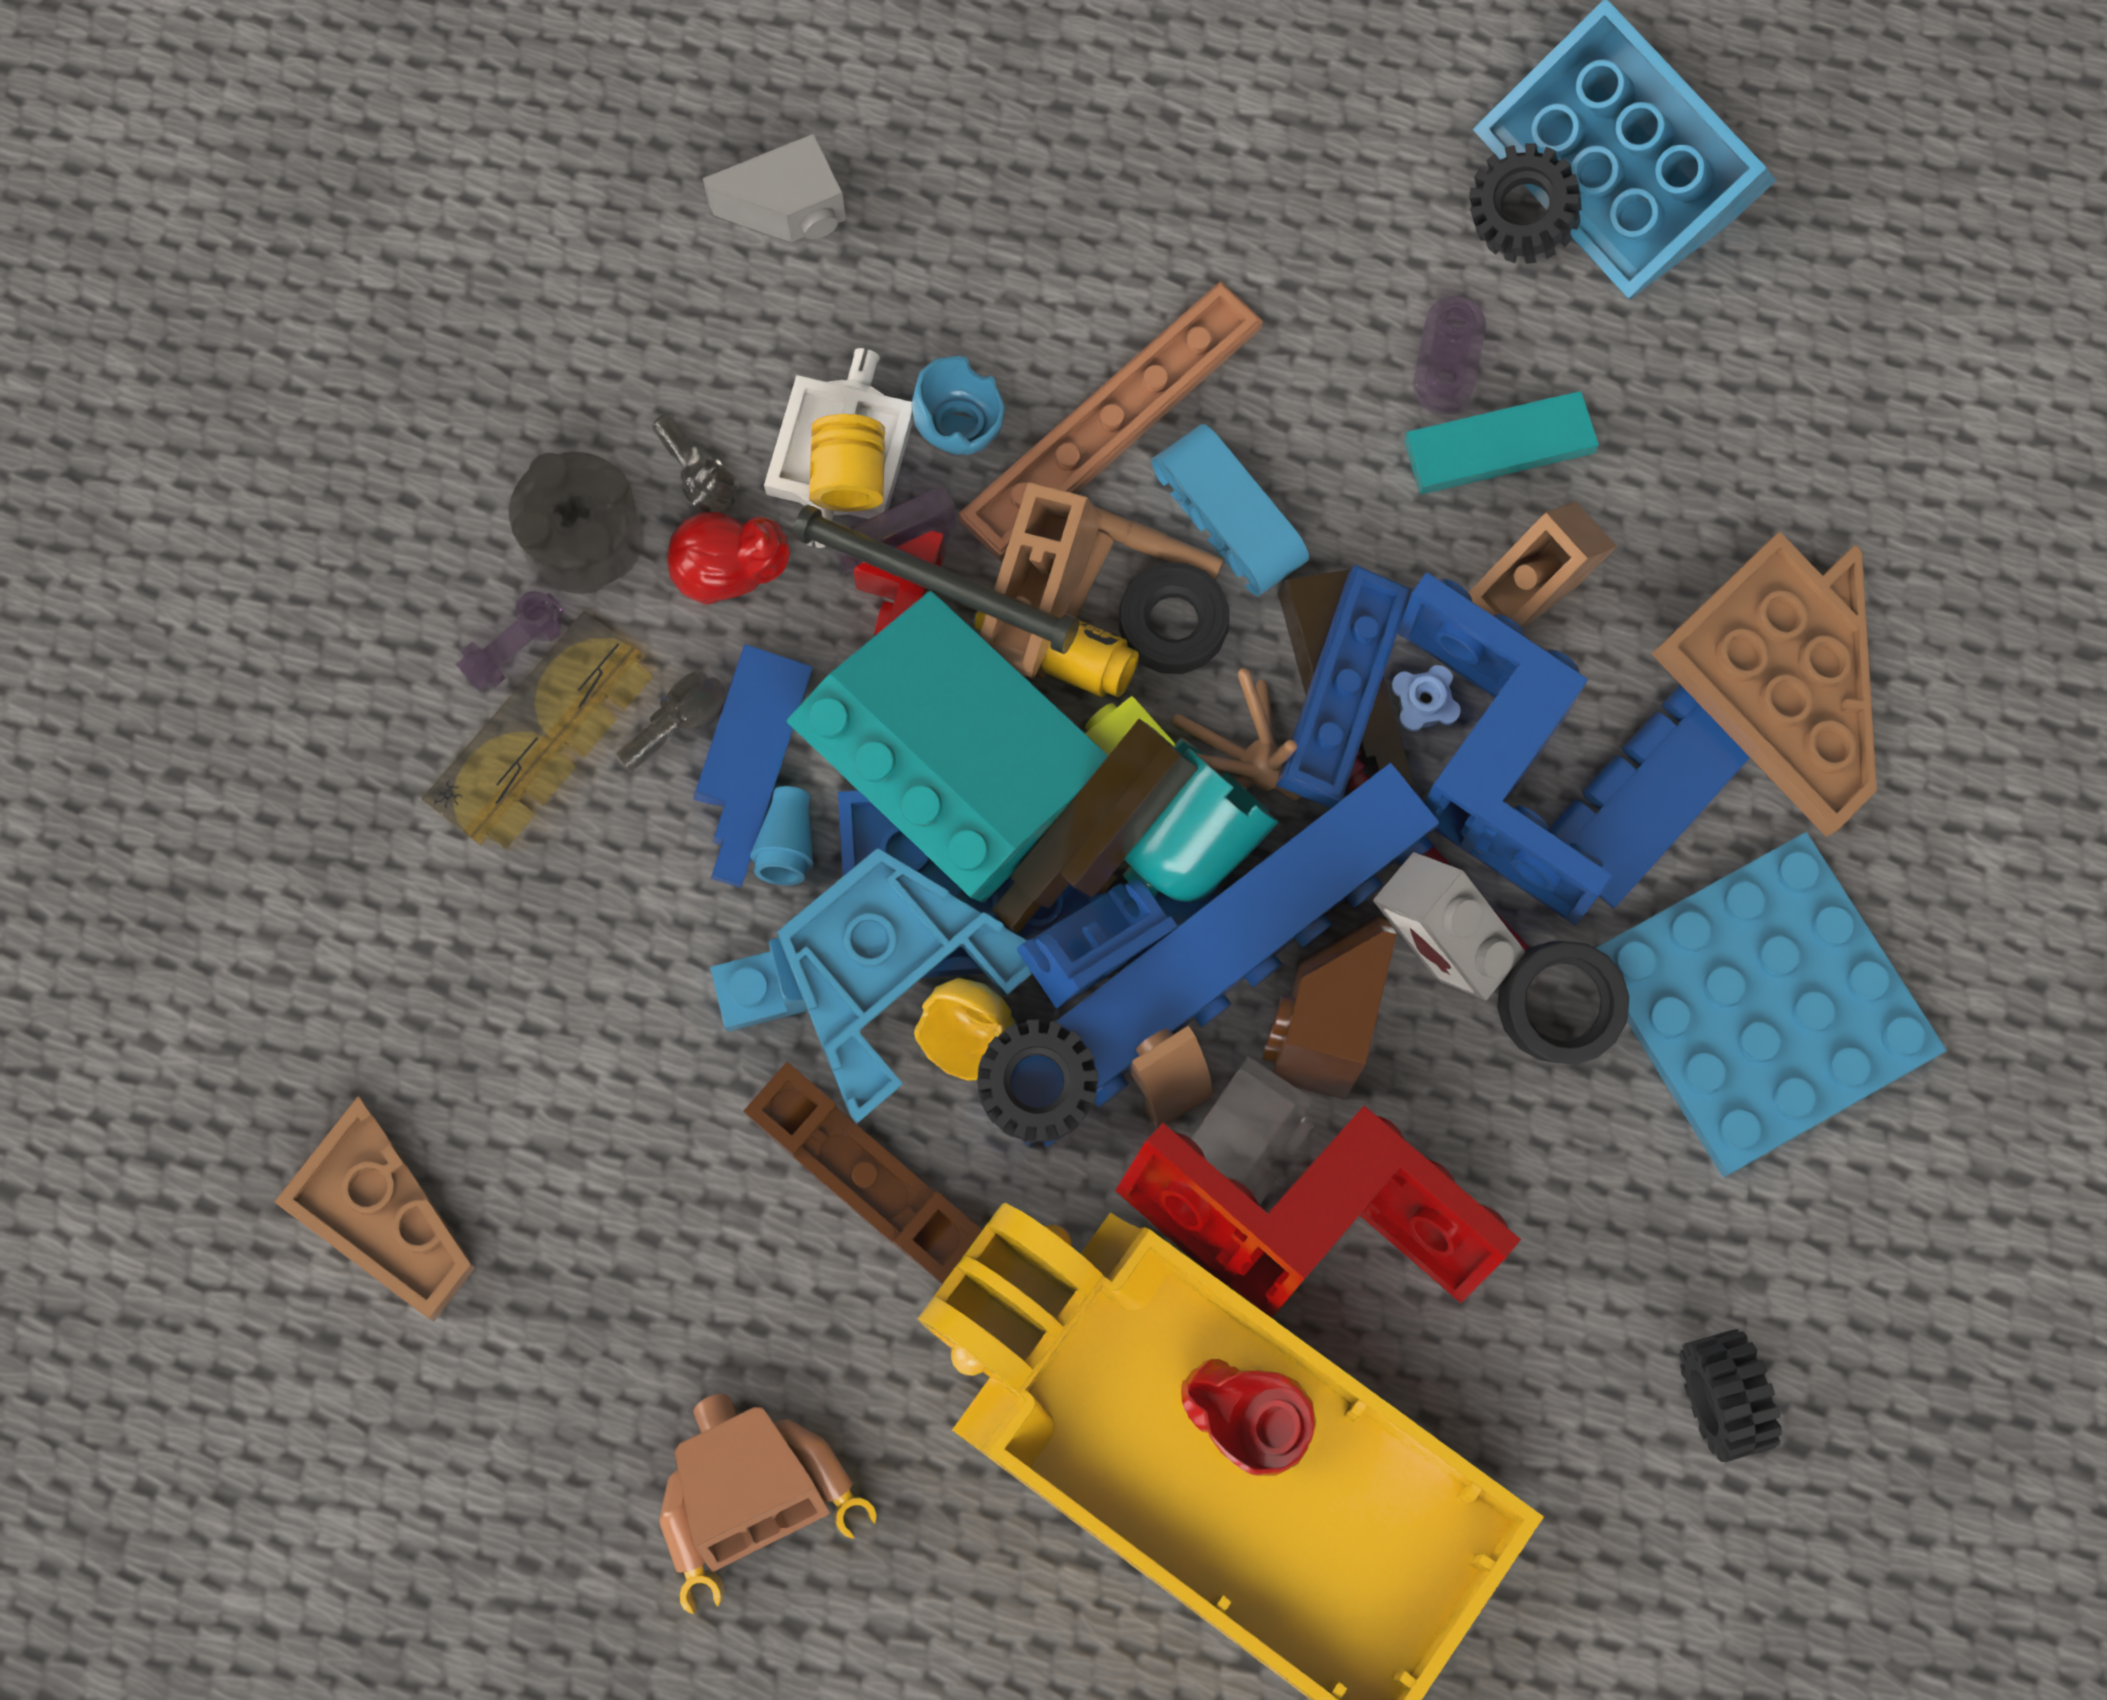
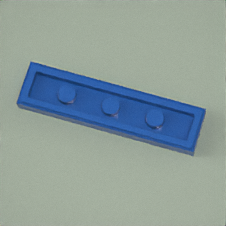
(1344, 687)

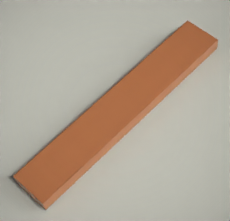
(1117, 412)

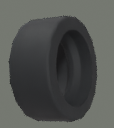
(1612, 1008)

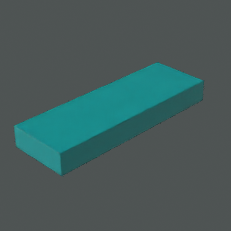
(1500, 442)

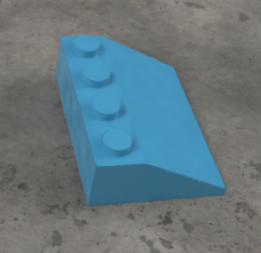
(1644, 147)

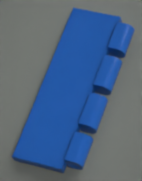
(1651, 805)

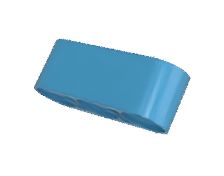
(1232, 507)

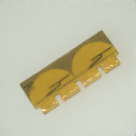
(524, 738)

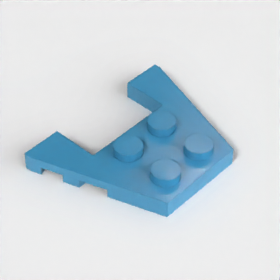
(868, 947)

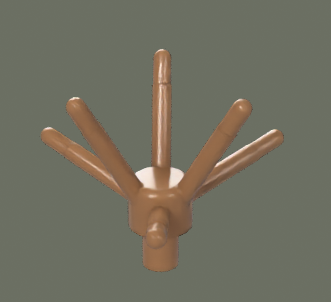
(1262, 759)

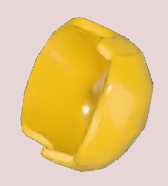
(960, 1024)

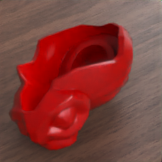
(724, 558)
(1251, 1415)

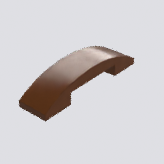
(862, 1173)

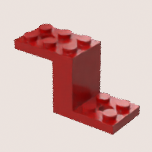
(1360, 1173)

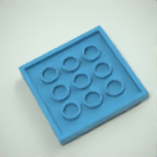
(1768, 1004)

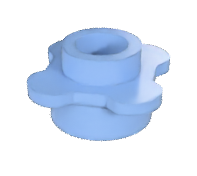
(1418, 714)

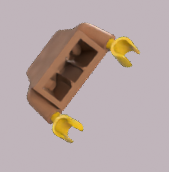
(746, 1488)

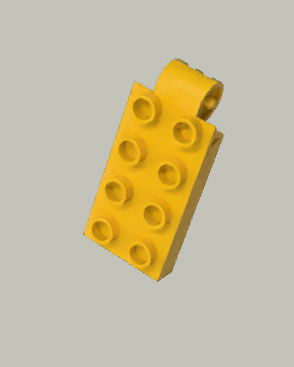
(1331, 1574)

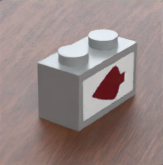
(1449, 925)

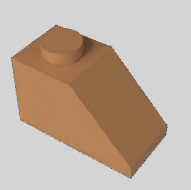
(1543, 565)

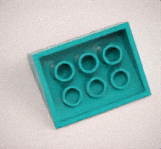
(949, 744)

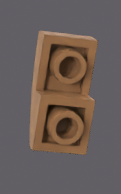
(1171, 1074)

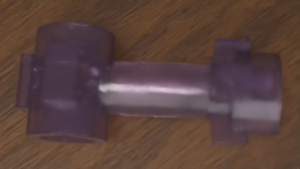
(537, 620)

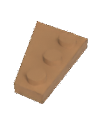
(377, 1213)

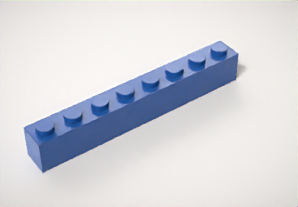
(1240, 934)

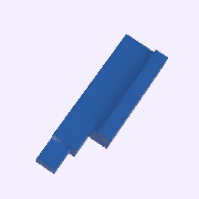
(749, 753)

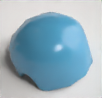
(953, 387)

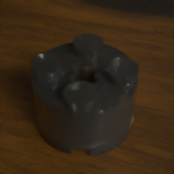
(582, 493)

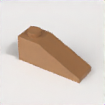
(1042, 568)

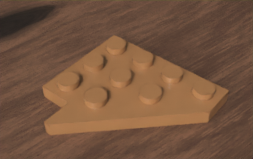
(1788, 675)

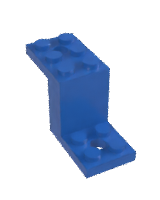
(1531, 701)

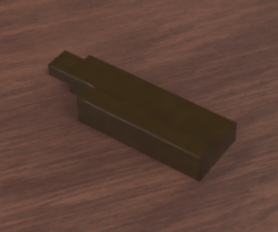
(1308, 613)
(1099, 824)

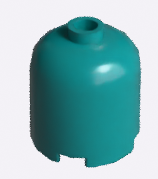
(1199, 834)

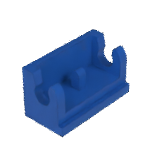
(1096, 941)

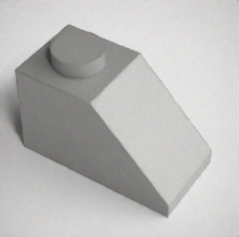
(780, 192)

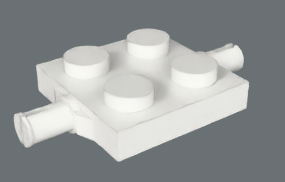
(813, 399)

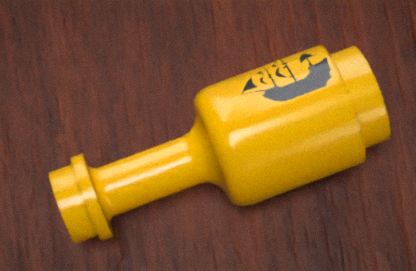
(1093, 663)

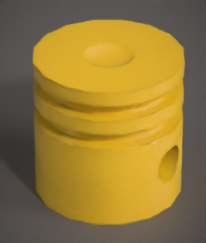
(847, 463)

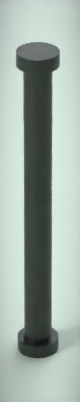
(812, 526)

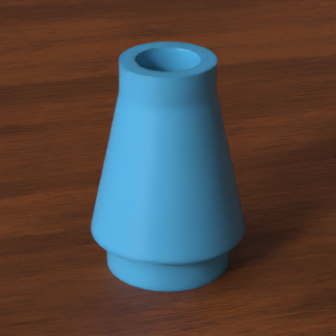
(784, 841)

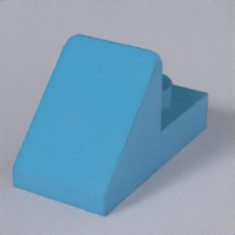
(756, 989)

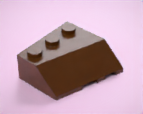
(1330, 1018)

